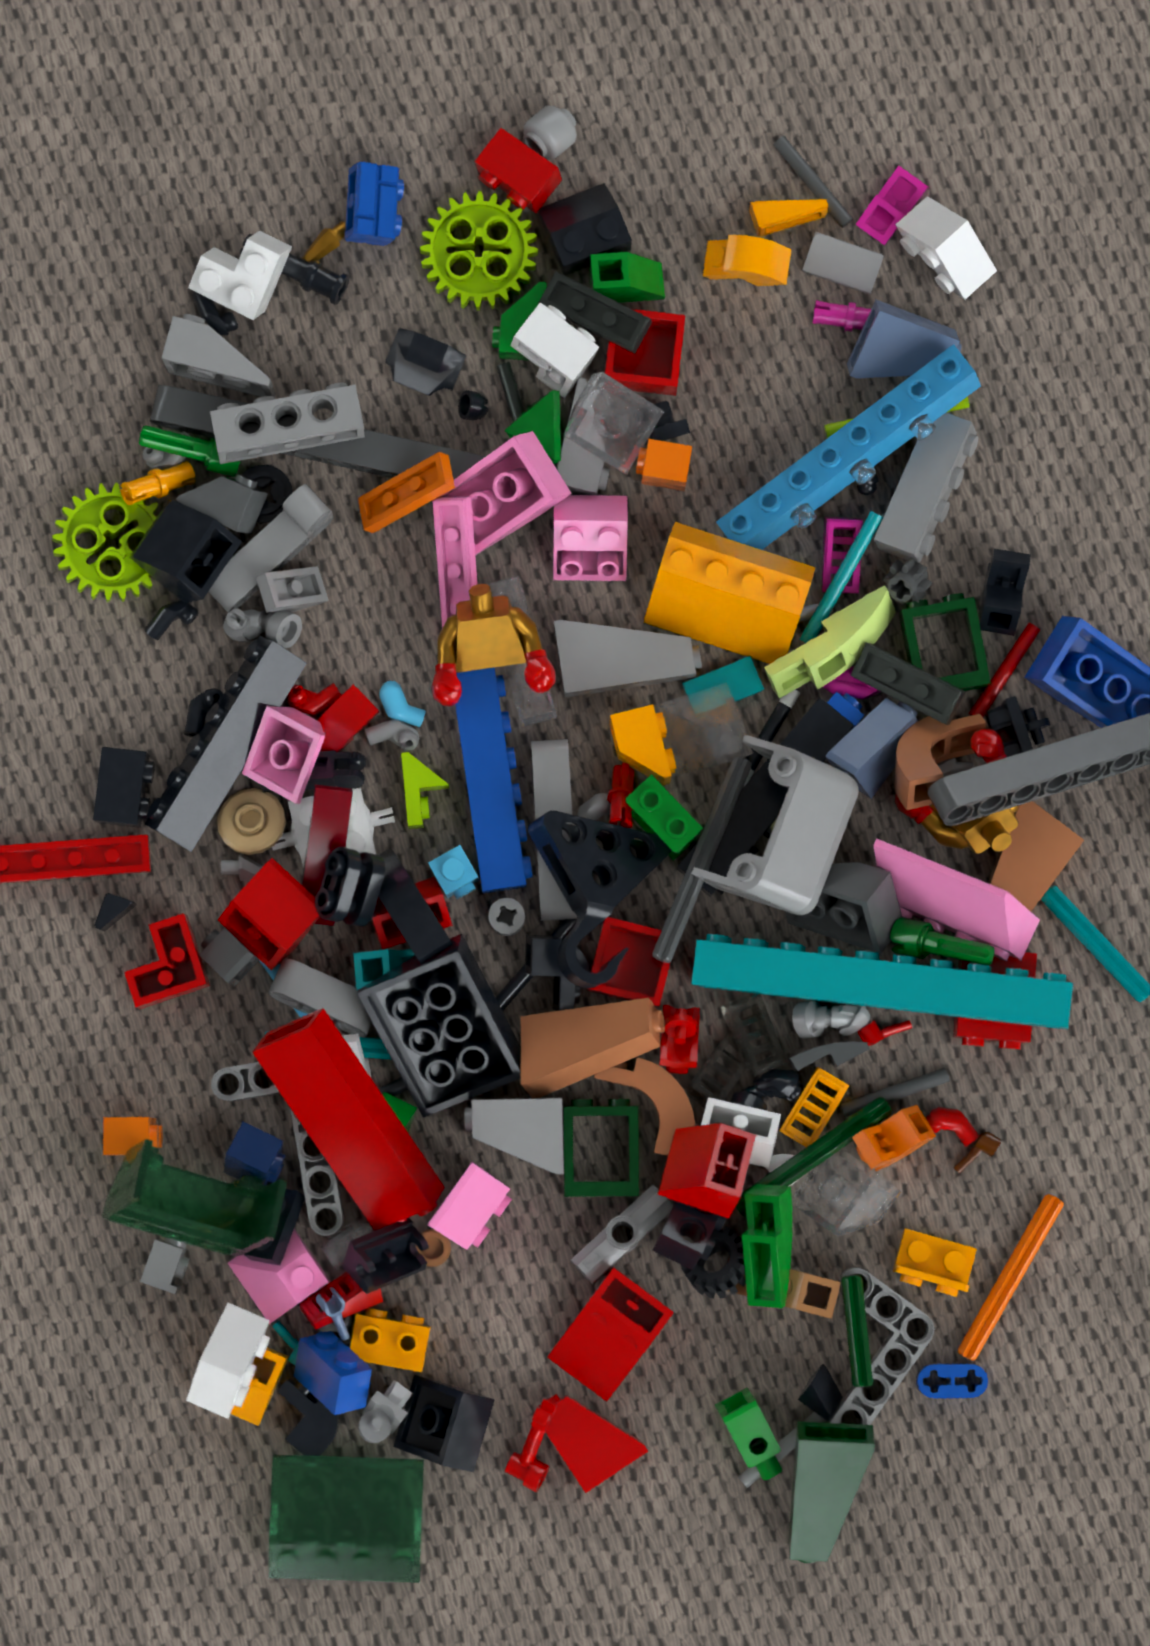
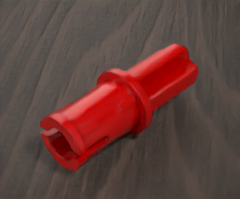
(621, 788)

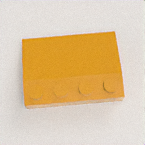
(728, 594)

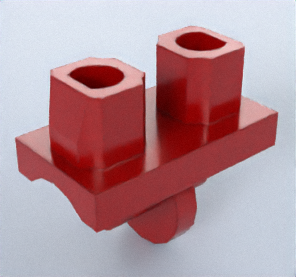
(679, 1039)

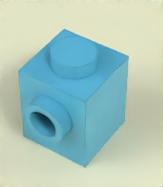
(454, 873)

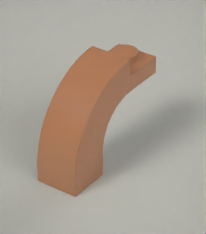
(923, 748)
(663, 1090)

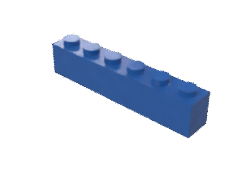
(489, 782)

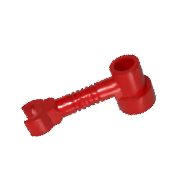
(525, 1465)

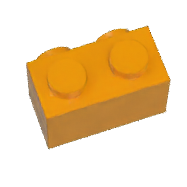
(390, 1341)

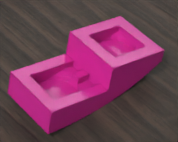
(891, 205)

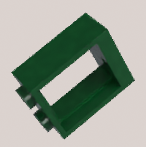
(951, 604)
(615, 1107)

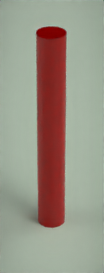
(1005, 670)

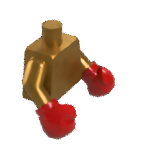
(485, 636)
(978, 833)

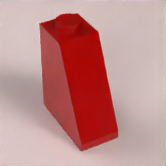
(590, 1443)

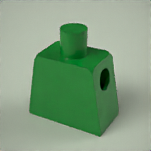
(746, 1422)

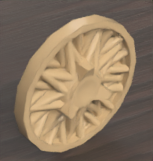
(251, 821)

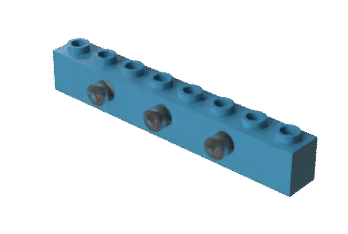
(852, 451)

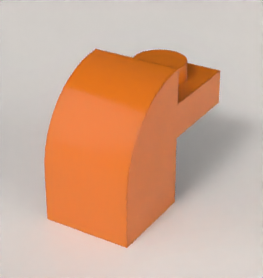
(893, 1138)

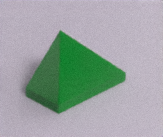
(544, 421)

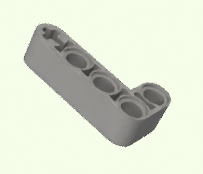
(272, 548)

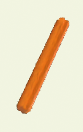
(1010, 1277)

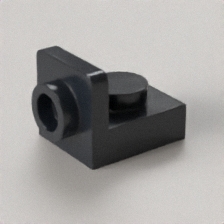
(666, 426)

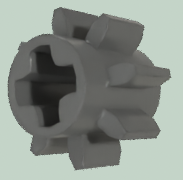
(907, 581)

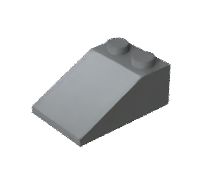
(203, 355)

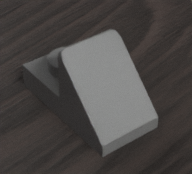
(292, 589)

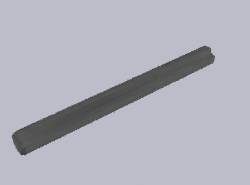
(702, 859)

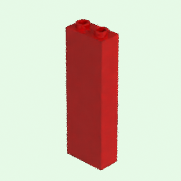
(349, 1120)

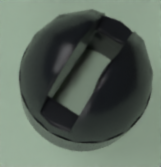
(472, 405)

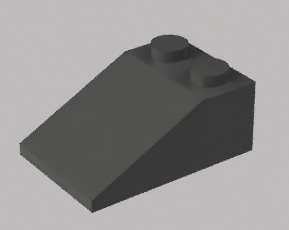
(854, 907)

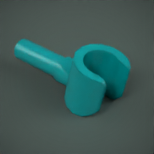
(289, 1339)

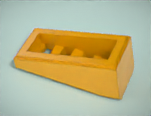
(784, 214)
(830, 1081)

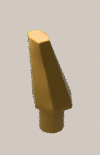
(325, 242)

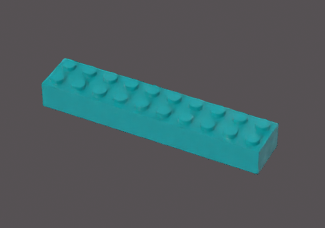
(883, 984)

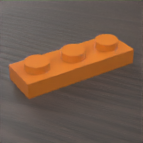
(406, 492)

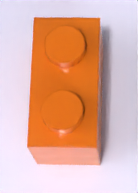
(664, 464)
(126, 1132)

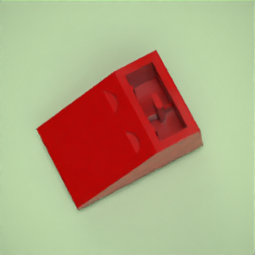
(610, 1334)

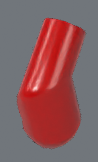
(312, 702)
(954, 1121)

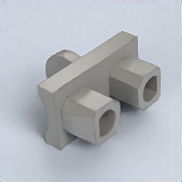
(383, 1413)

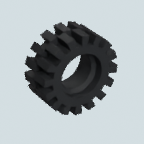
(726, 1277)

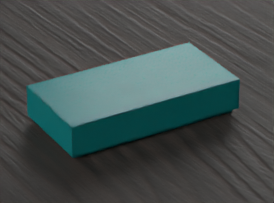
(740, 677)

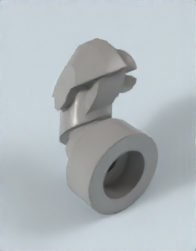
(280, 626)
(812, 1019)

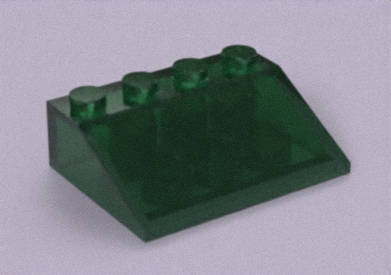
(346, 1518)

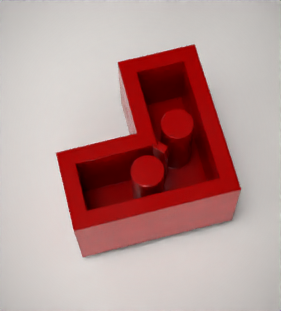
(178, 967)

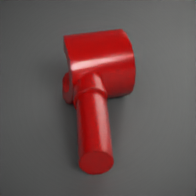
(872, 1034)

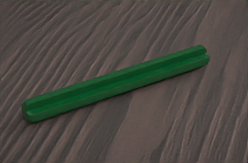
(823, 1147)

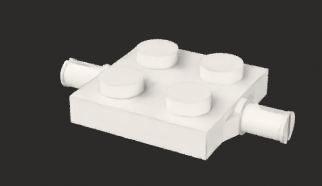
(359, 830)

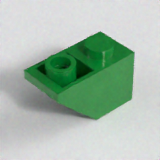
(626, 277)

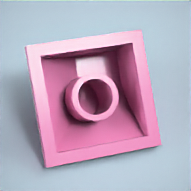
(284, 751)
(281, 1286)

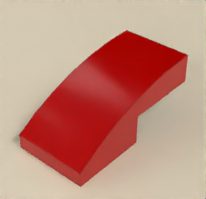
(346, 719)

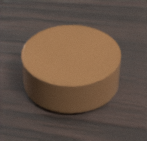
(438, 1250)

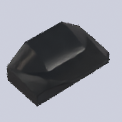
(424, 362)

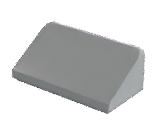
(842, 263)

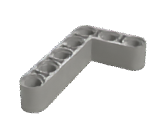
(309, 1164)
(897, 1339)

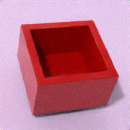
(657, 359)
(638, 972)

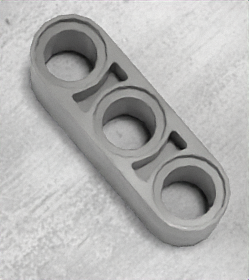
(313, 990)

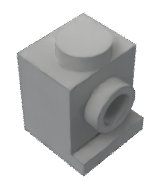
(165, 1265)

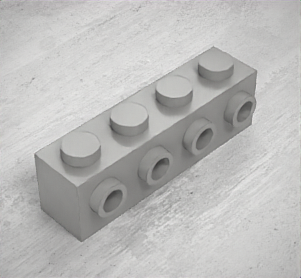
(925, 488)

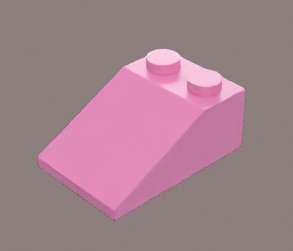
(509, 489)
(470, 1207)

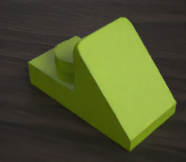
(418, 779)

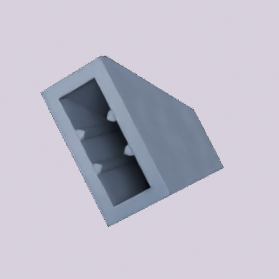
(897, 343)
(871, 746)

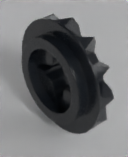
(280, 489)

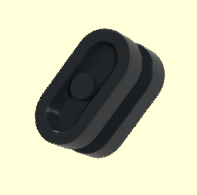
(350, 886)

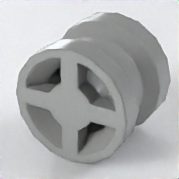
(509, 921)

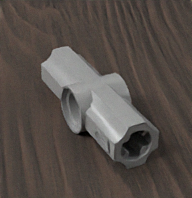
(604, 1251)

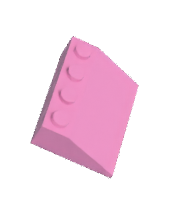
(957, 902)

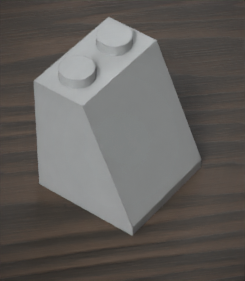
(521, 1128)

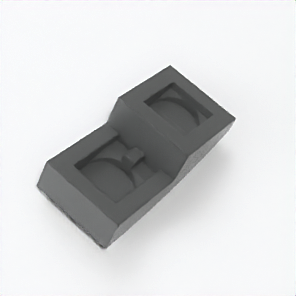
(837, 1052)

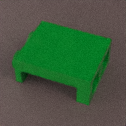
(663, 815)

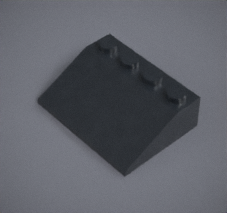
(443, 1028)

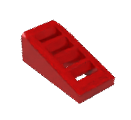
(349, 1290)

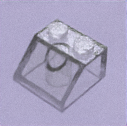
(612, 421)

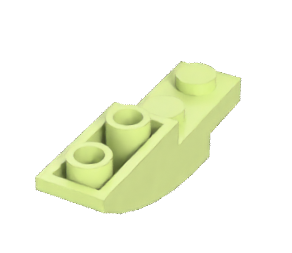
(836, 649)

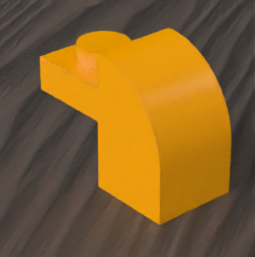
(748, 258)

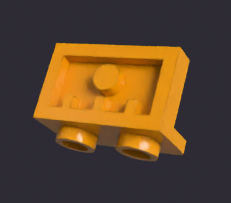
(935, 1261)

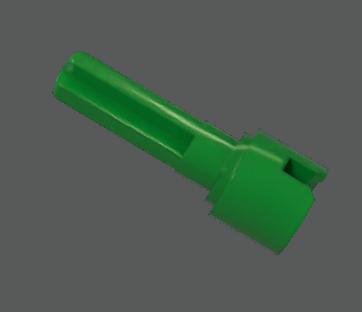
(188, 447)
(920, 940)

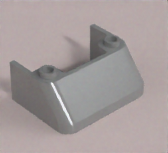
(803, 837)

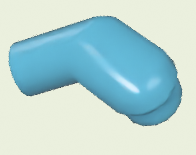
(397, 706)

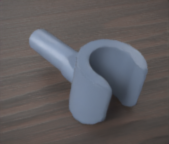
(334, 1309)

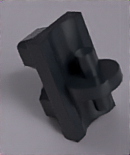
(1010, 716)

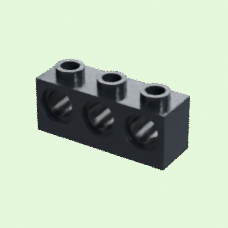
(689, 1222)

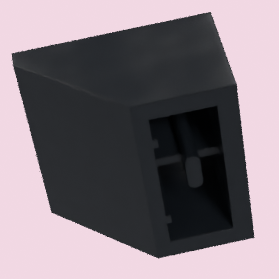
(185, 551)

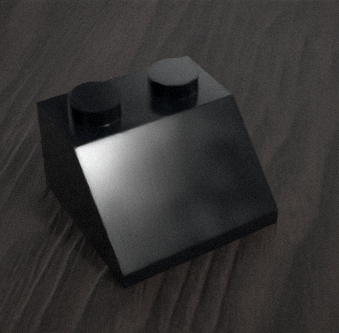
(584, 226)
(444, 1423)

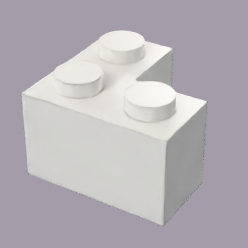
(947, 246)
(244, 282)
(555, 348)
(226, 1363)

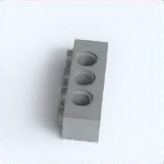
(273, 438)

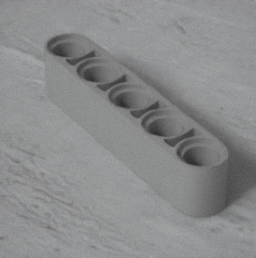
(551, 792)

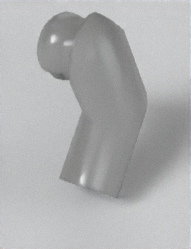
(161, 459)
(394, 731)

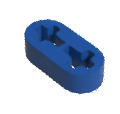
(951, 1371)

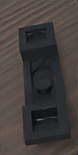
(411, 910)

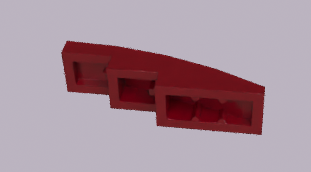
(326, 832)

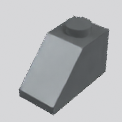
(229, 501)
(227, 956)

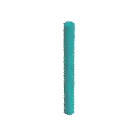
(842, 576)

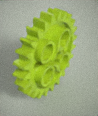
(479, 218)
(89, 518)

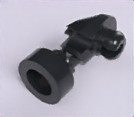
(771, 1084)

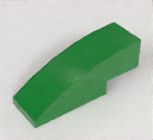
(768, 1244)

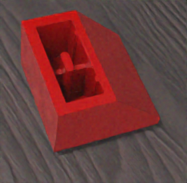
(271, 914)
(707, 1167)

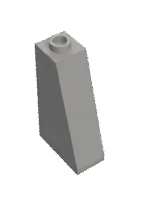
(618, 658)

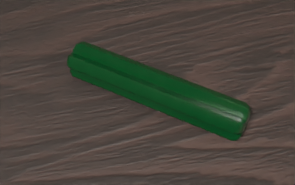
(857, 1331)

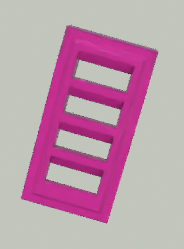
(830, 524)

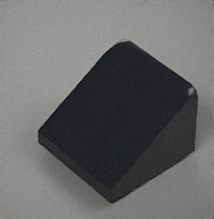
(112, 910)
(821, 1394)

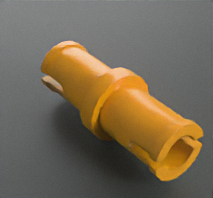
(157, 483)

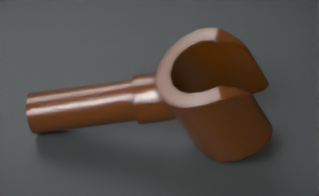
(986, 1143)

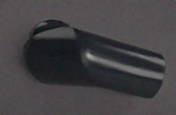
(169, 614)
(198, 710)

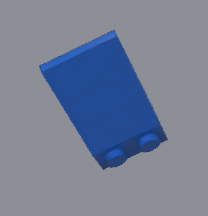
(1091, 674)

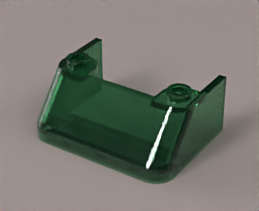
(193, 1206)

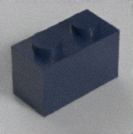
(254, 1155)

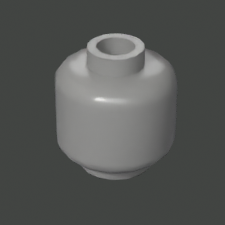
(550, 131)

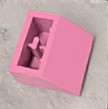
(590, 538)

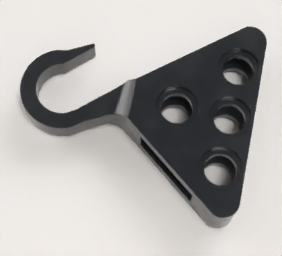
(572, 869)

